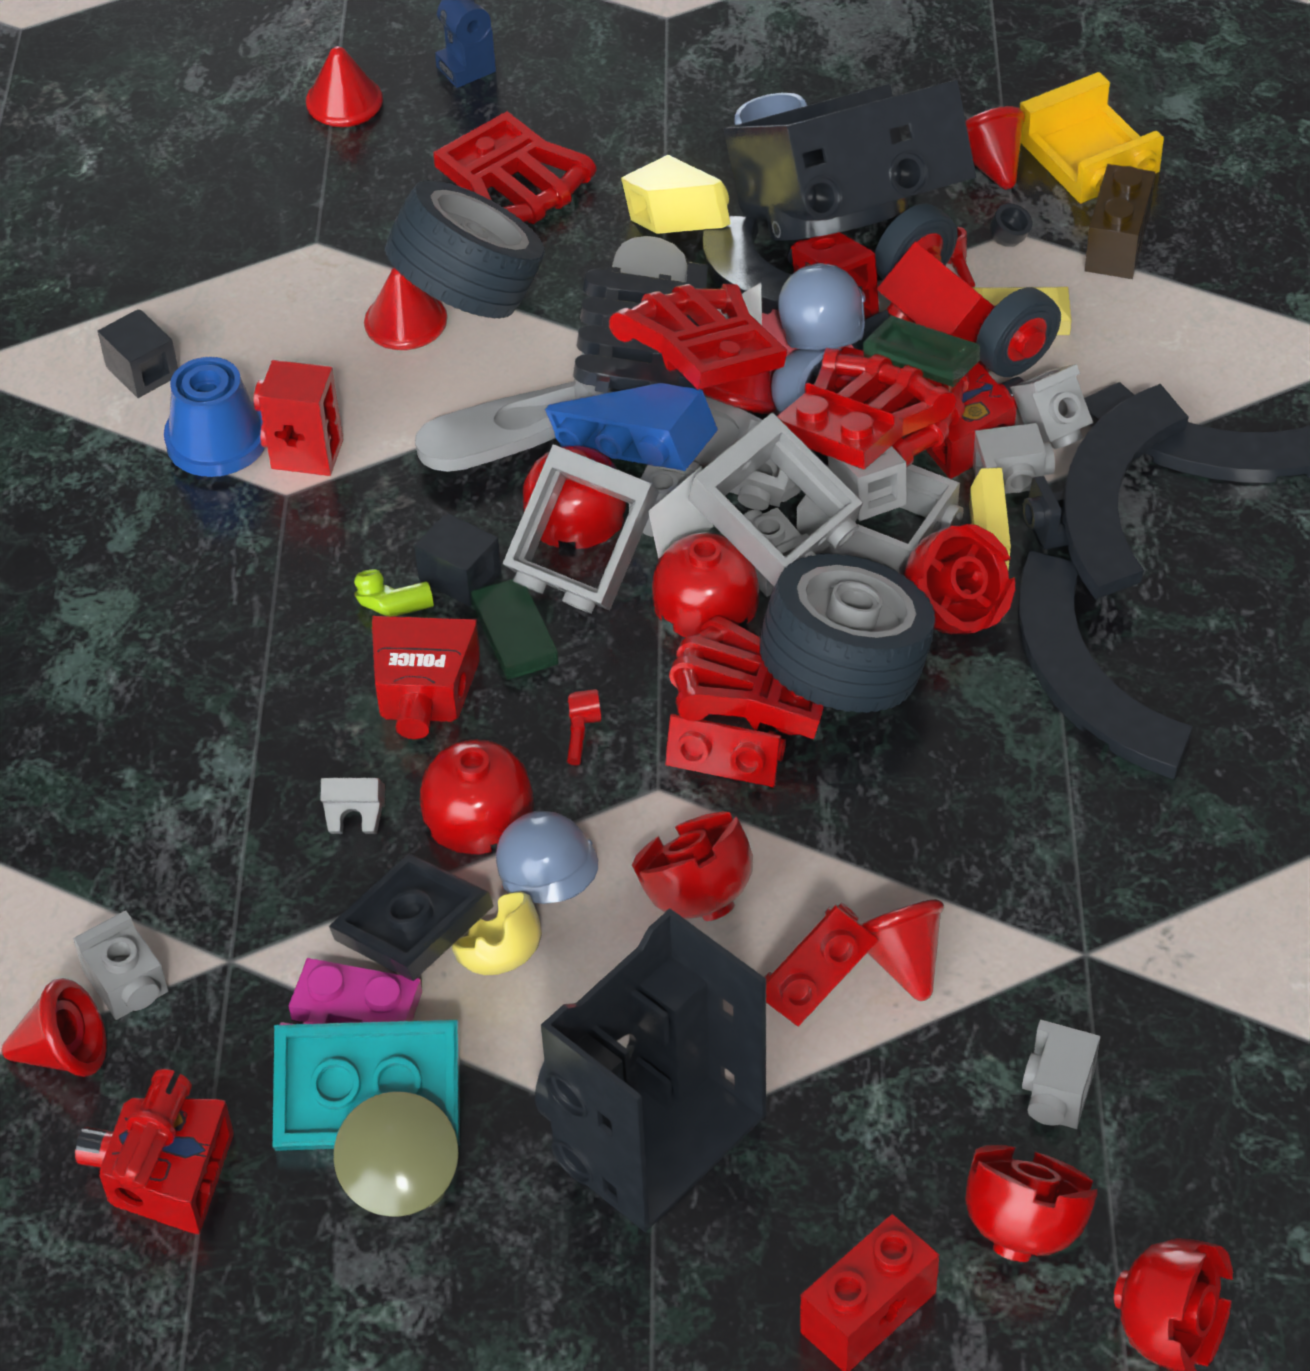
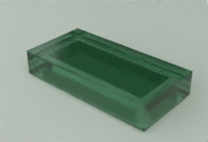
(934, 352)
(514, 628)

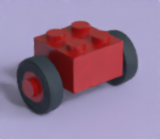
(926, 292)

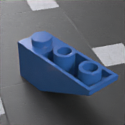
(641, 424)

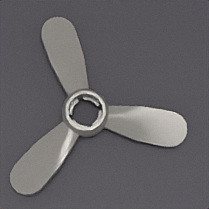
(520, 421)

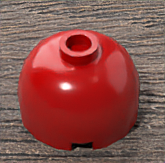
(580, 512)
(963, 578)
(703, 580)
(474, 795)
(699, 869)
(1027, 1204)
(1174, 1302)

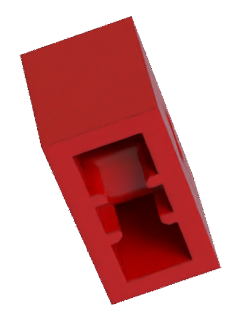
(299, 417)
(869, 1293)

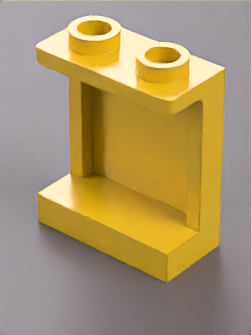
(1079, 134)

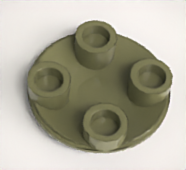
(396, 1154)

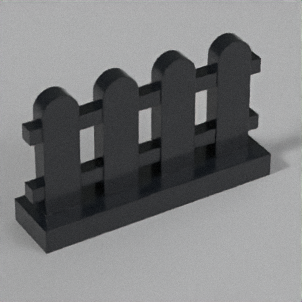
(619, 363)

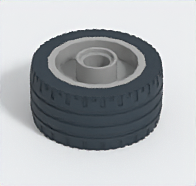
(464, 249)
(846, 632)

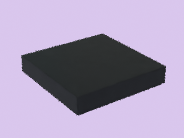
(411, 916)

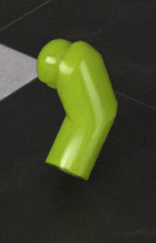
(391, 601)

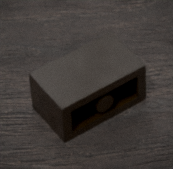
(1119, 221)

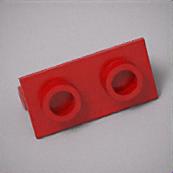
(724, 750)
(818, 964)

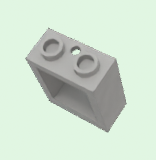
(776, 442)
(567, 464)
(927, 496)

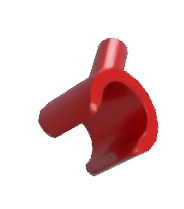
(959, 256)
(583, 709)

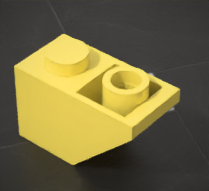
(675, 197)

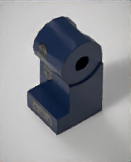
(468, 42)

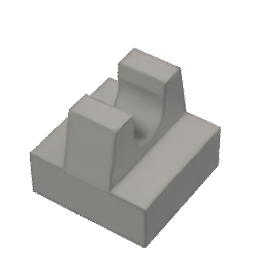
(350, 795)

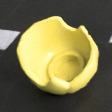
(504, 941)

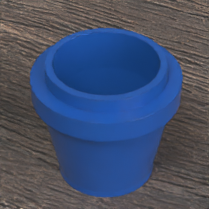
(211, 419)

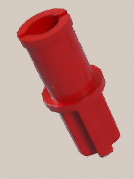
(150, 1130)

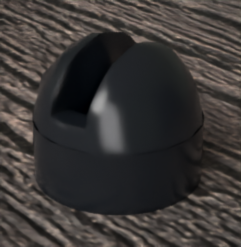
(1010, 225)

